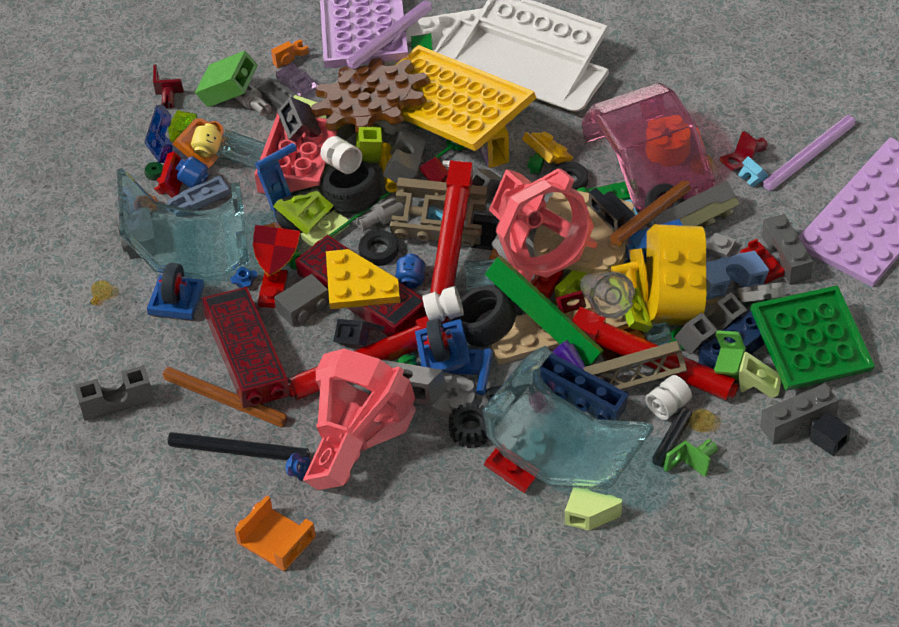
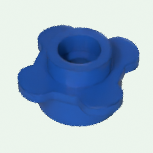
(242, 281)
(292, 466)

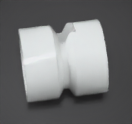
(341, 155)
(443, 305)
(668, 397)

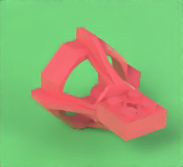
(522, 207)
(351, 416)

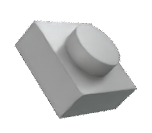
(720, 245)

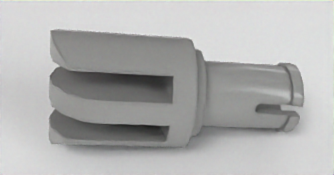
(253, 99)
(381, 213)

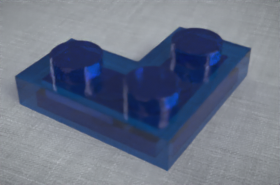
(156, 139)

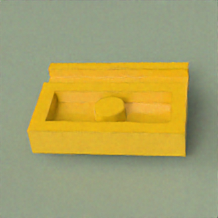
(547, 147)

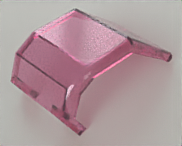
(652, 140)

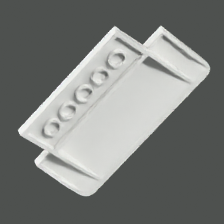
(532, 48)

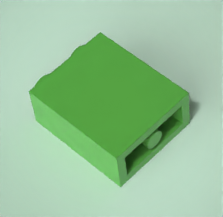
(226, 79)

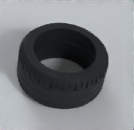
(348, 199)
(496, 324)

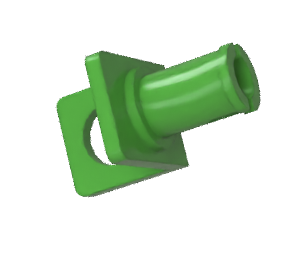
(730, 354)
(695, 457)

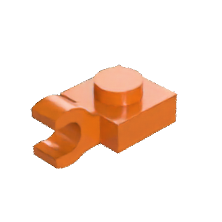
(285, 52)

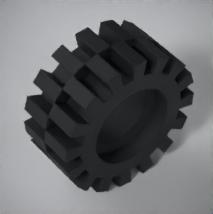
(463, 435)

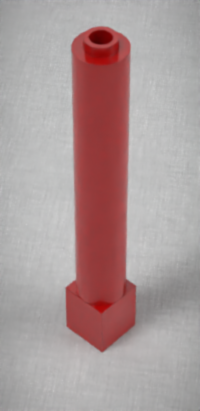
(452, 225)
(627, 343)
(385, 349)

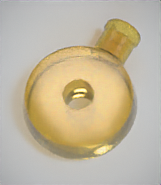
(100, 291)

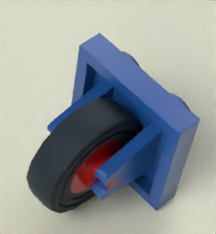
(175, 294)
(443, 345)

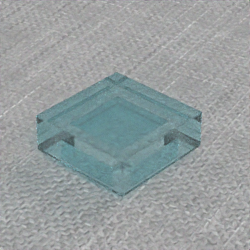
(660, 333)

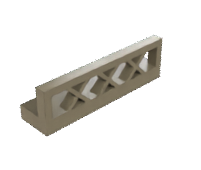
(639, 358)

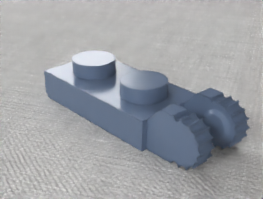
(201, 194)

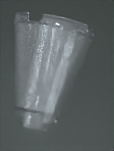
(608, 293)

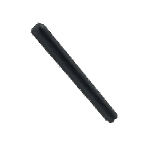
(234, 446)

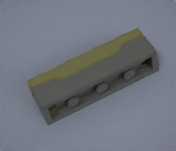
(701, 208)

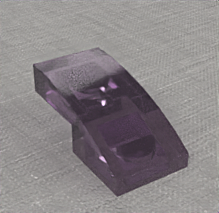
(295, 80)

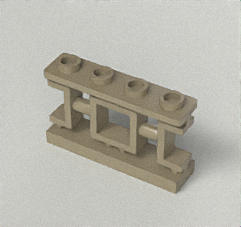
(434, 194)

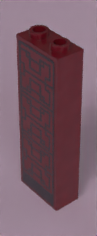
(394, 316)
(245, 347)

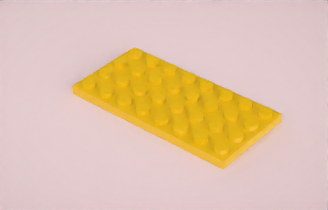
(463, 100)

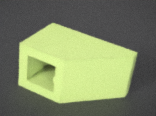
(591, 509)

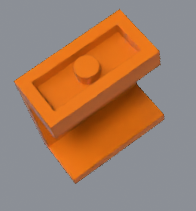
(273, 535)

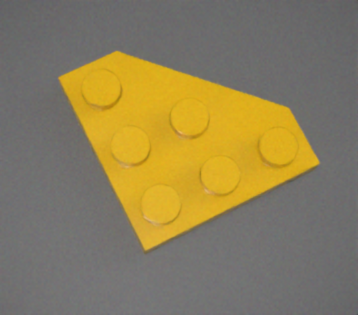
(358, 282)

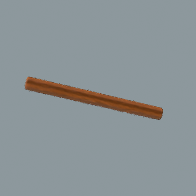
(650, 212)
(223, 396)

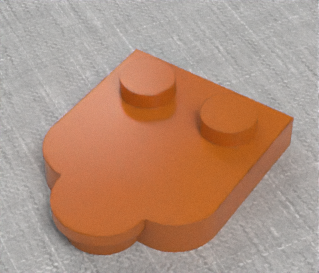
(183, 142)

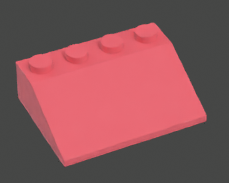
(304, 166)

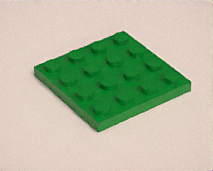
(812, 337)

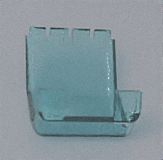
(204, 242)
(554, 436)

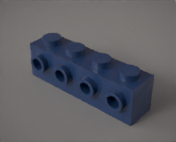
(749, 333)
(583, 389)

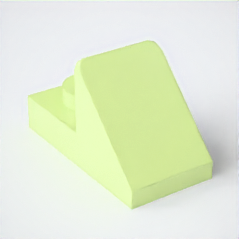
(757, 374)

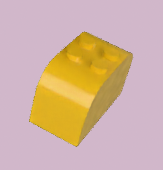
(676, 273)

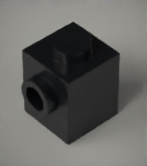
(829, 433)

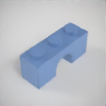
(745, 269)

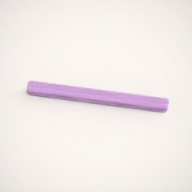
(389, 34)
(809, 153)

